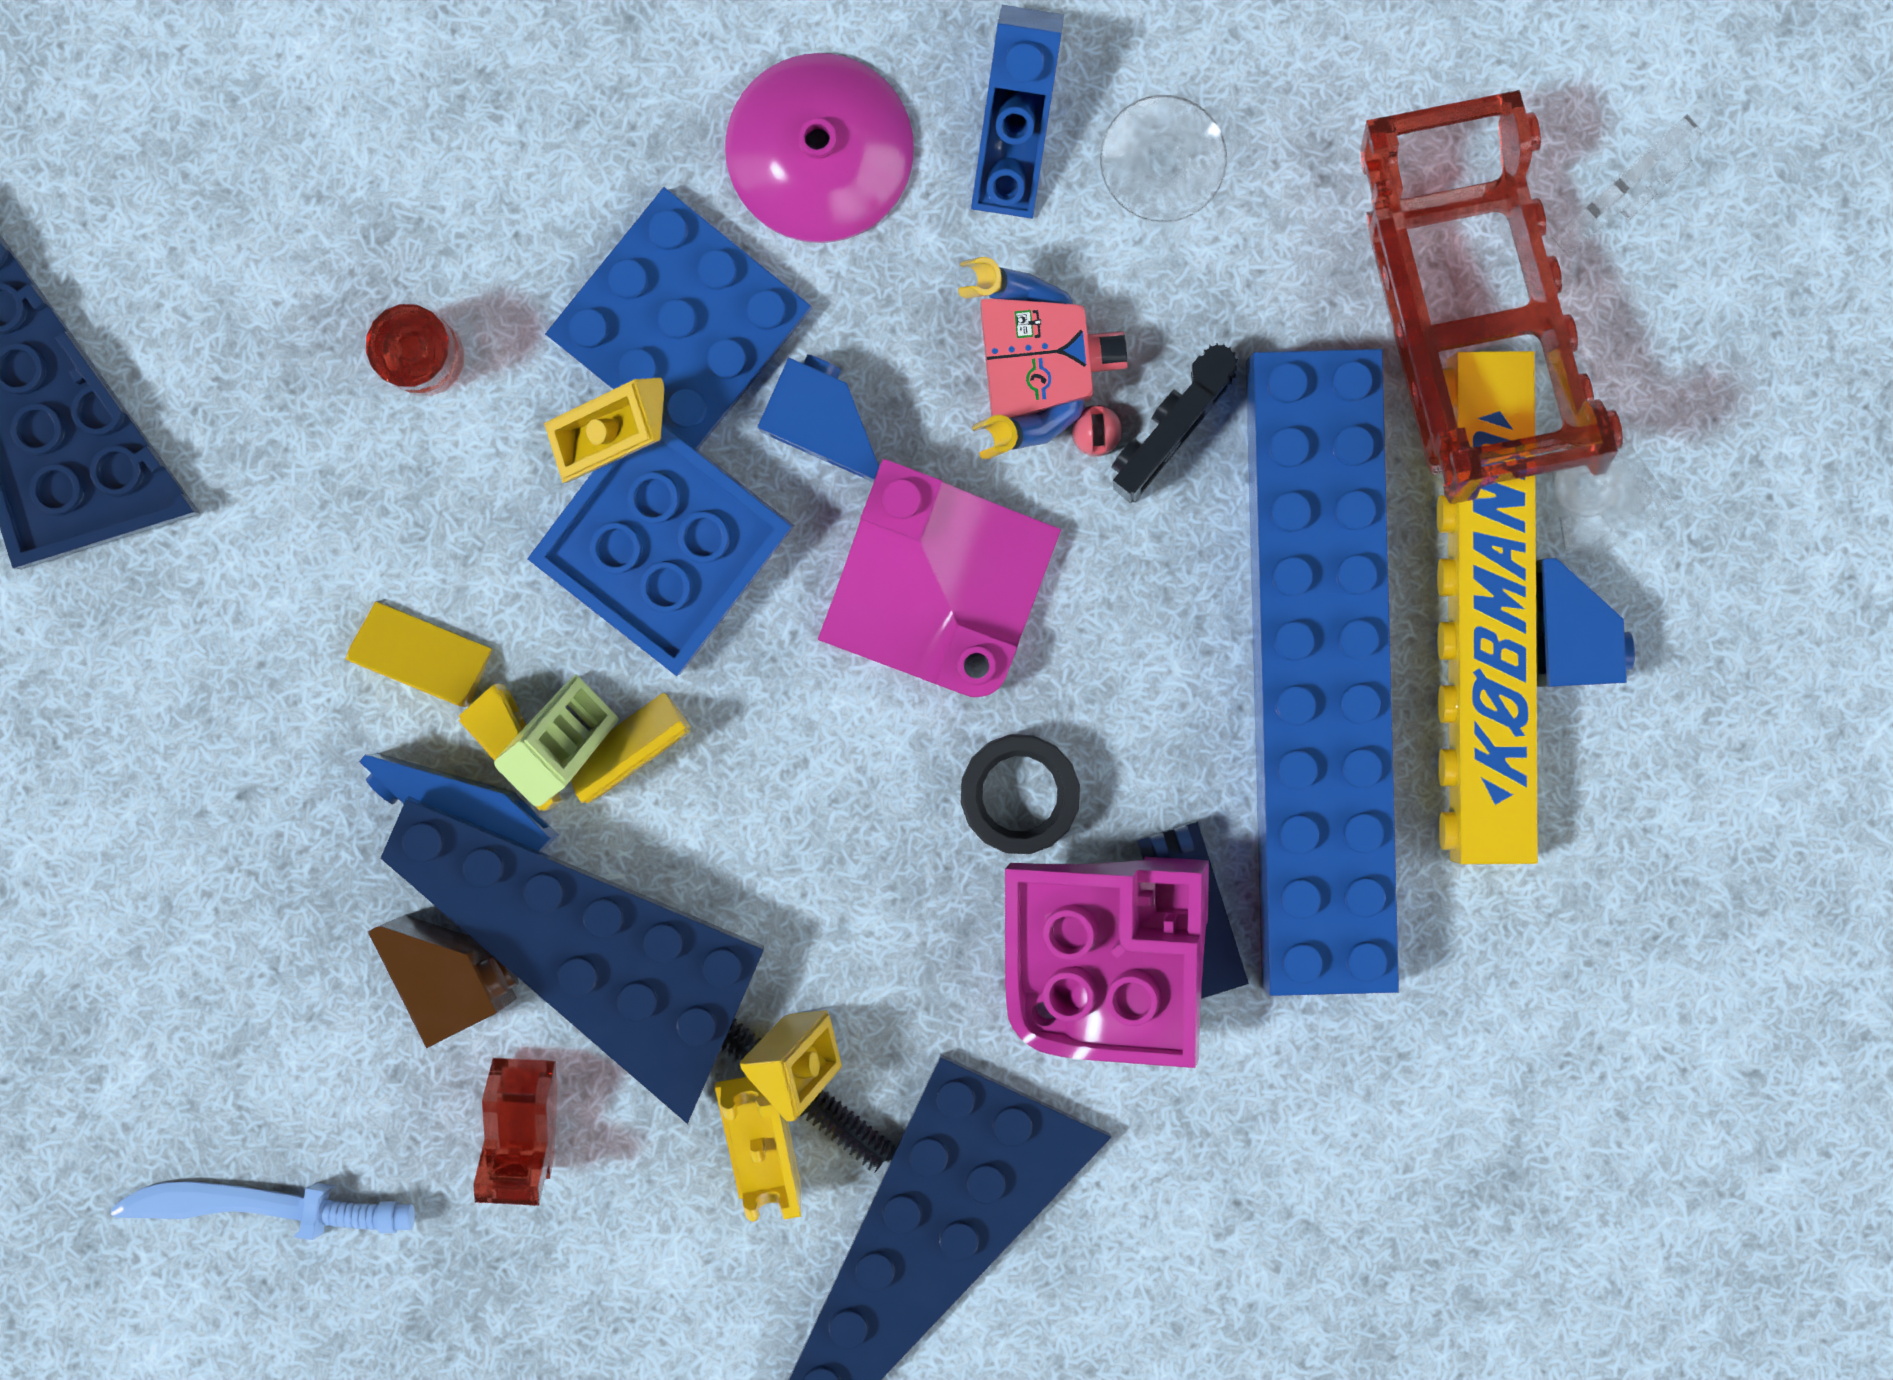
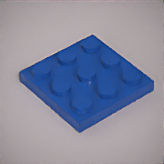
(680, 309)
(661, 546)

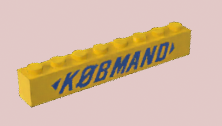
(1490, 626)

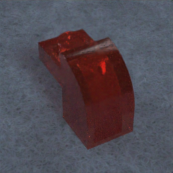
(518, 1132)

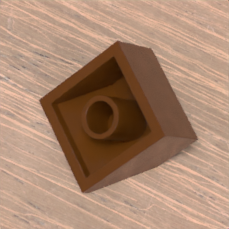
(442, 976)

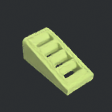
(556, 743)

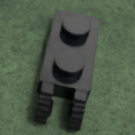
(1176, 421)

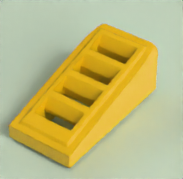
(495, 722)

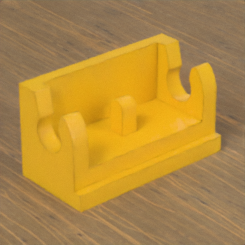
(759, 1149)

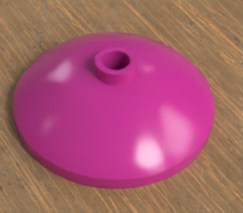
(828, 190)

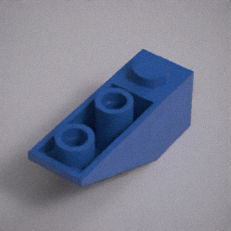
(1017, 111)
(465, 798)

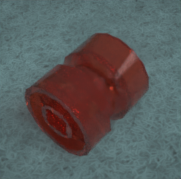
(415, 350)

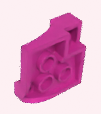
(938, 581)
(1110, 958)

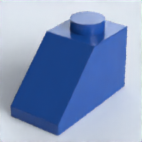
(819, 417)
(1577, 632)

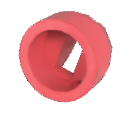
(1083, 431)

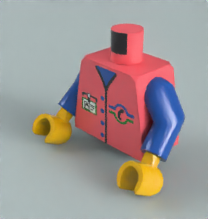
(1035, 356)

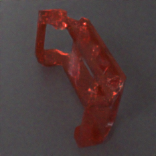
(1587, 427)

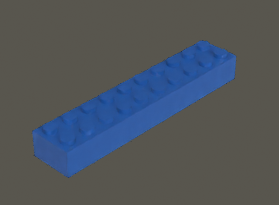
(1322, 672)

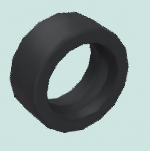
(1051, 829)

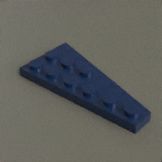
(68, 448)
(613, 962)
(950, 1202)

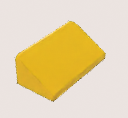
(607, 428)
(419, 654)
(630, 747)
(794, 1061)

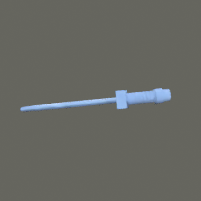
(313, 1209)

